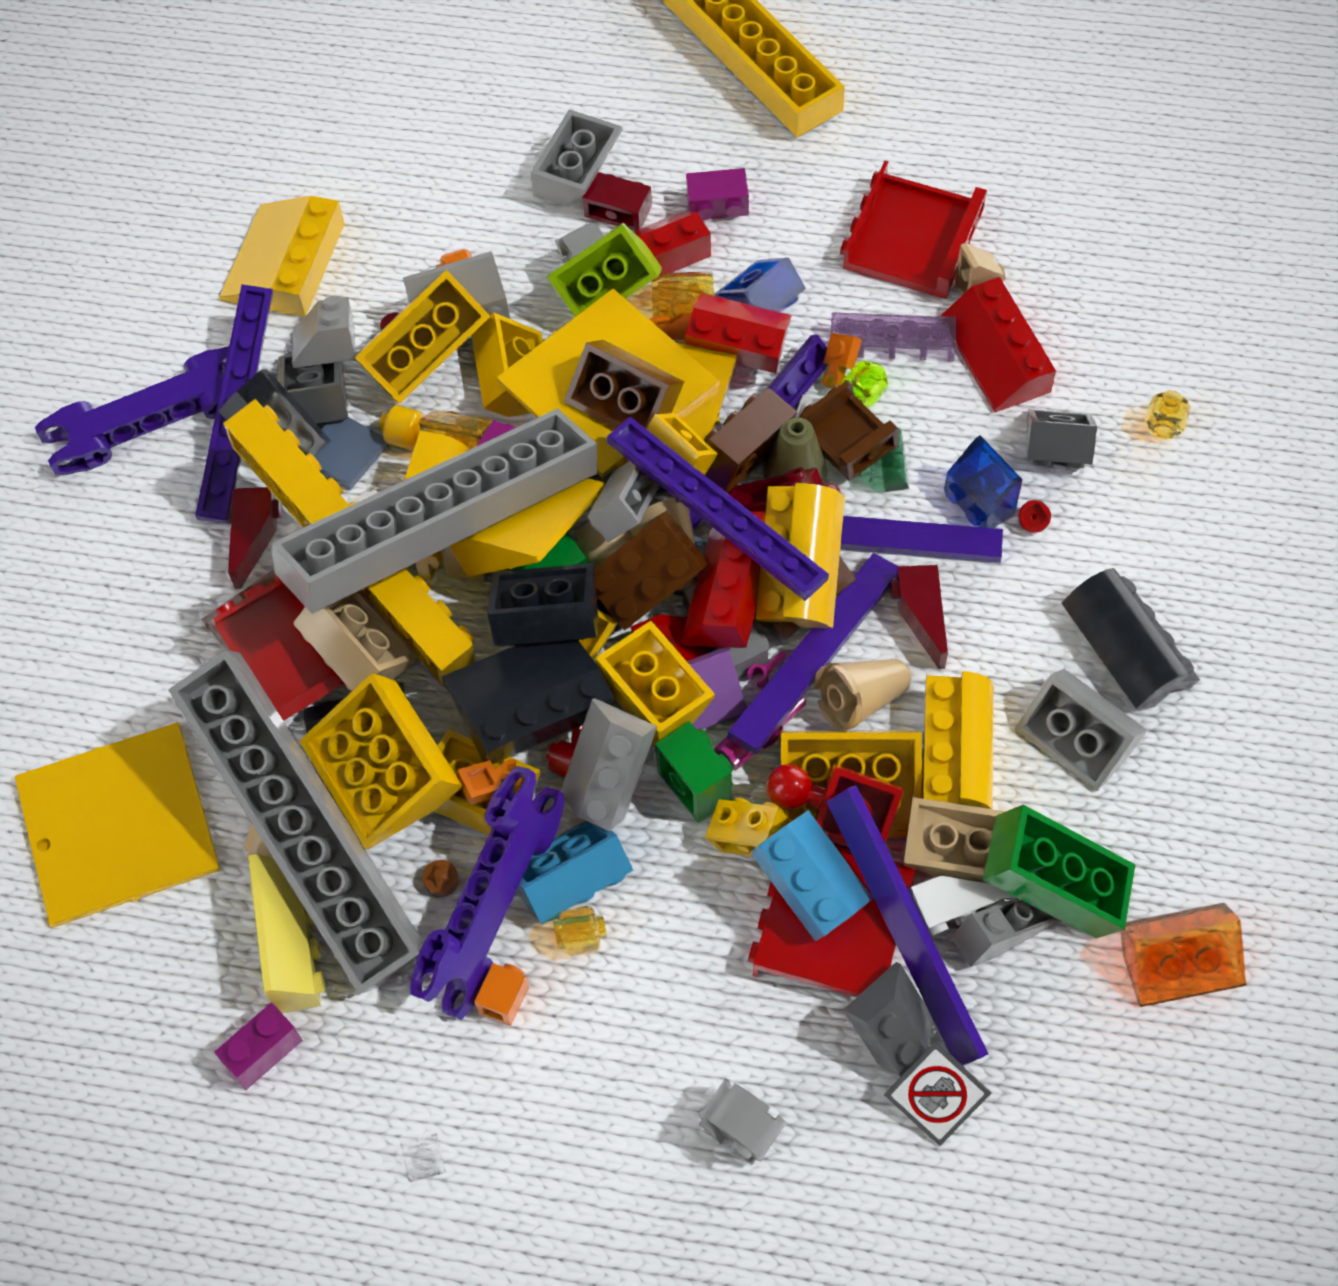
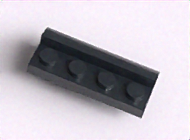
(1129, 638)

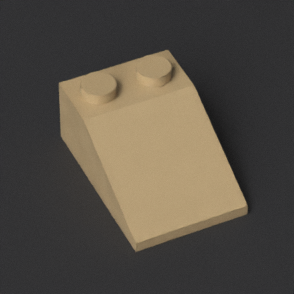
(949, 839)

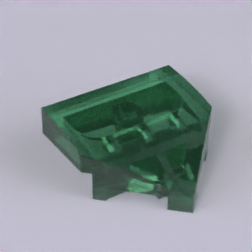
(888, 472)

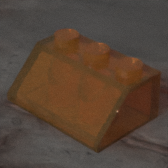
(1184, 954)

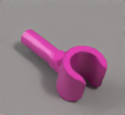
(765, 669)

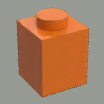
(502, 993)

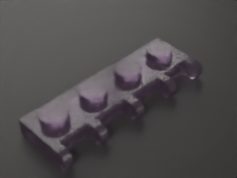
(898, 332)

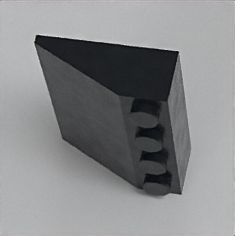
(526, 695)

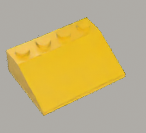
(287, 252)
(527, 534)
(882, 754)
(379, 761)

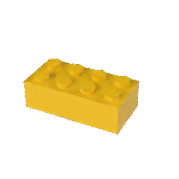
(422, 336)

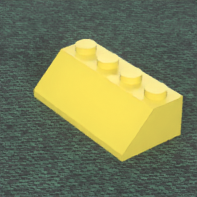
(284, 939)

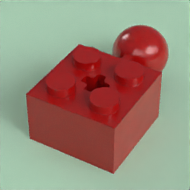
(792, 787)

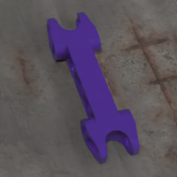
(96, 430)
(460, 951)

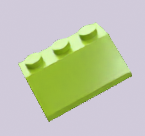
(612, 262)

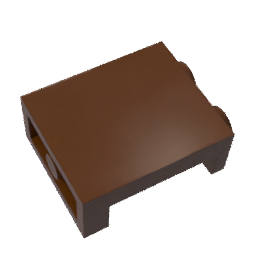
(849, 431)

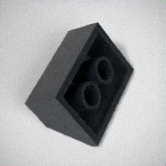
(291, 416)
(543, 605)

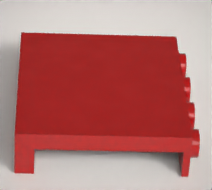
(911, 233)
(274, 648)
(843, 959)

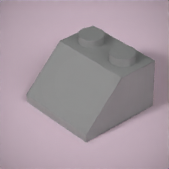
(325, 334)

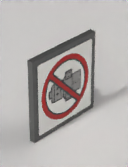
(937, 1093)

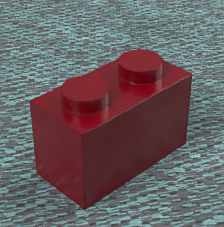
(617, 201)

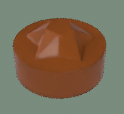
(440, 878)

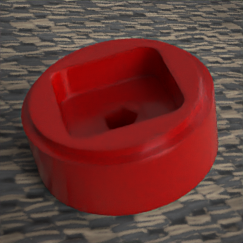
(1034, 516)

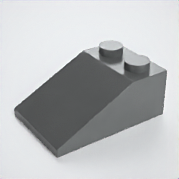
(316, 389)

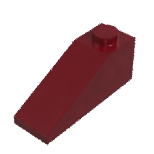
(251, 530)
(921, 607)

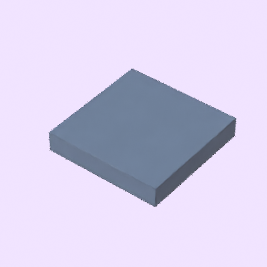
(350, 452)

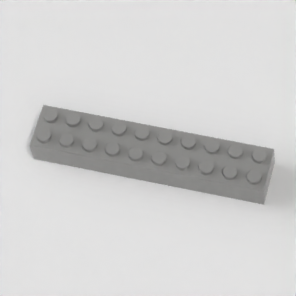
(433, 510)
(298, 820)

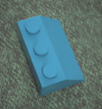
(573, 870)
(811, 875)

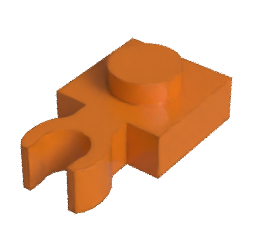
(840, 356)
(483, 780)

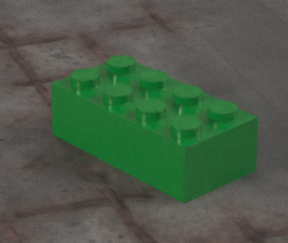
(1059, 872)

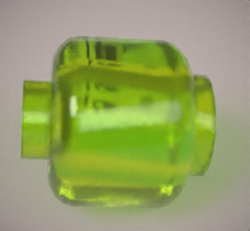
(868, 382)

